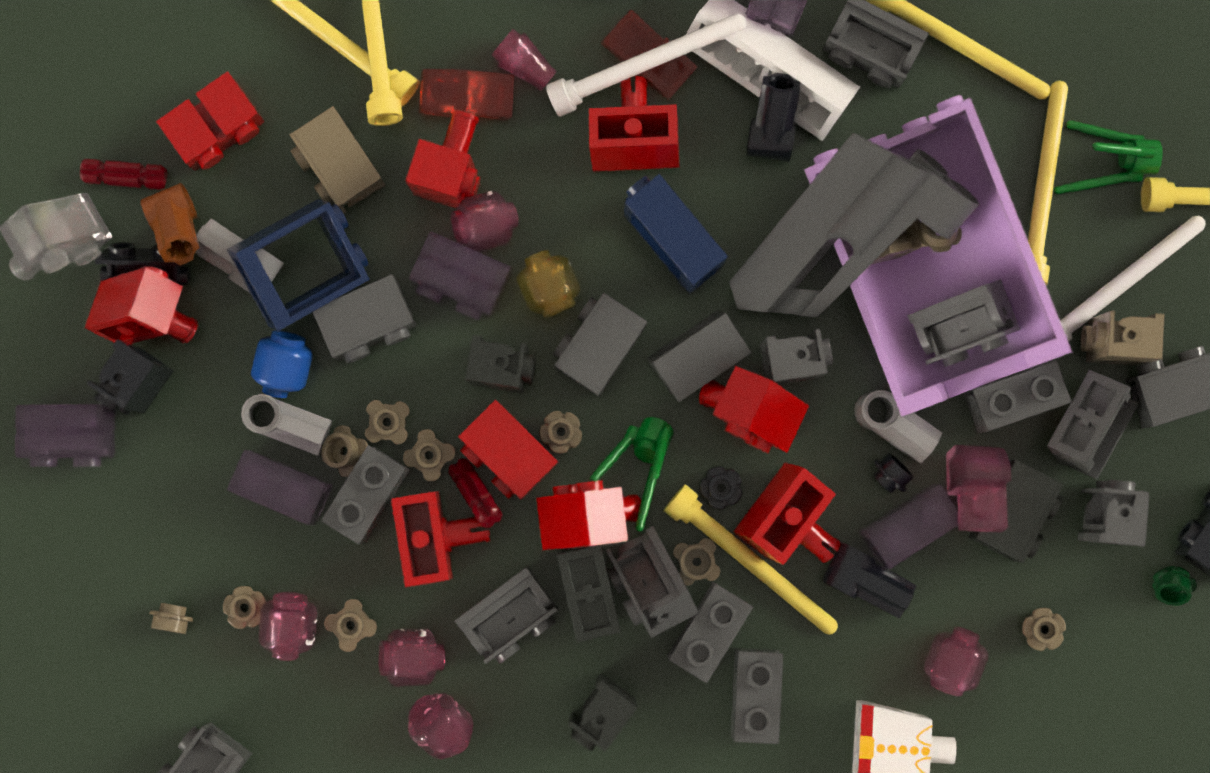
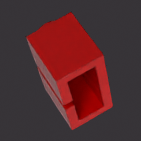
(213, 124)
(507, 450)

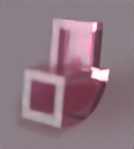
(979, 481)

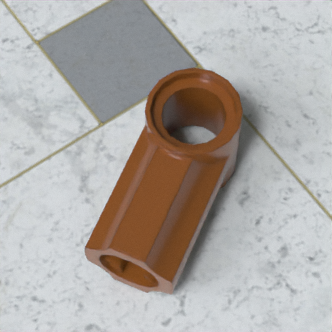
(171, 219)

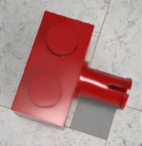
(634, 133)
(446, 171)
(139, 308)
(755, 410)
(585, 515)
(788, 517)
(428, 537)

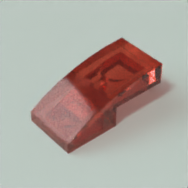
(633, 37)
(468, 91)

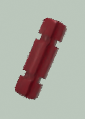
(123, 174)
(475, 493)

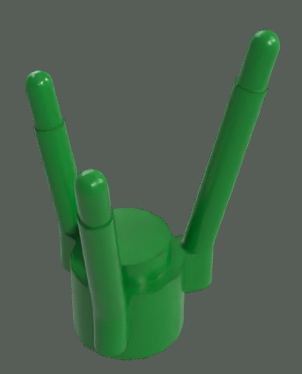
(1135, 154)
(650, 446)

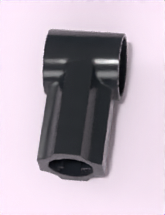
(773, 128)
(861, 577)

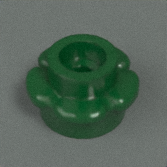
(1173, 585)

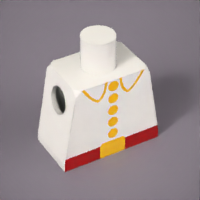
(896, 741)

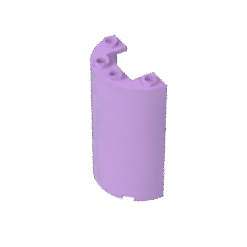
(989, 251)

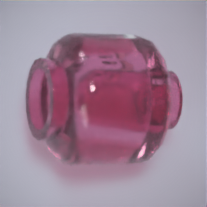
(484, 221)
(287, 625)
(410, 657)
(956, 661)
(440, 725)

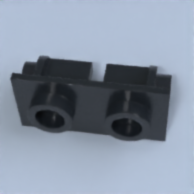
(125, 258)

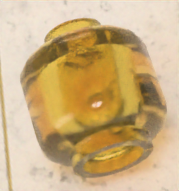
(548, 284)

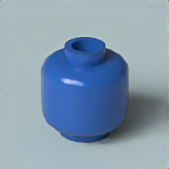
(281, 363)

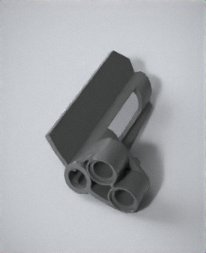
(857, 197)

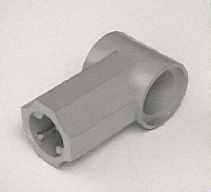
(214, 241)
(290, 424)
(907, 433)

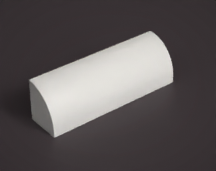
(765, 51)

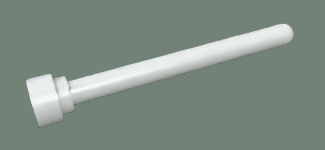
(567, 94)
(1132, 275)

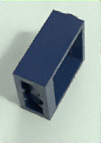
(673, 232)
(259, 284)

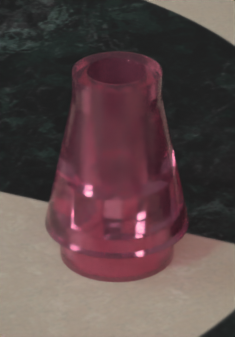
(523, 60)

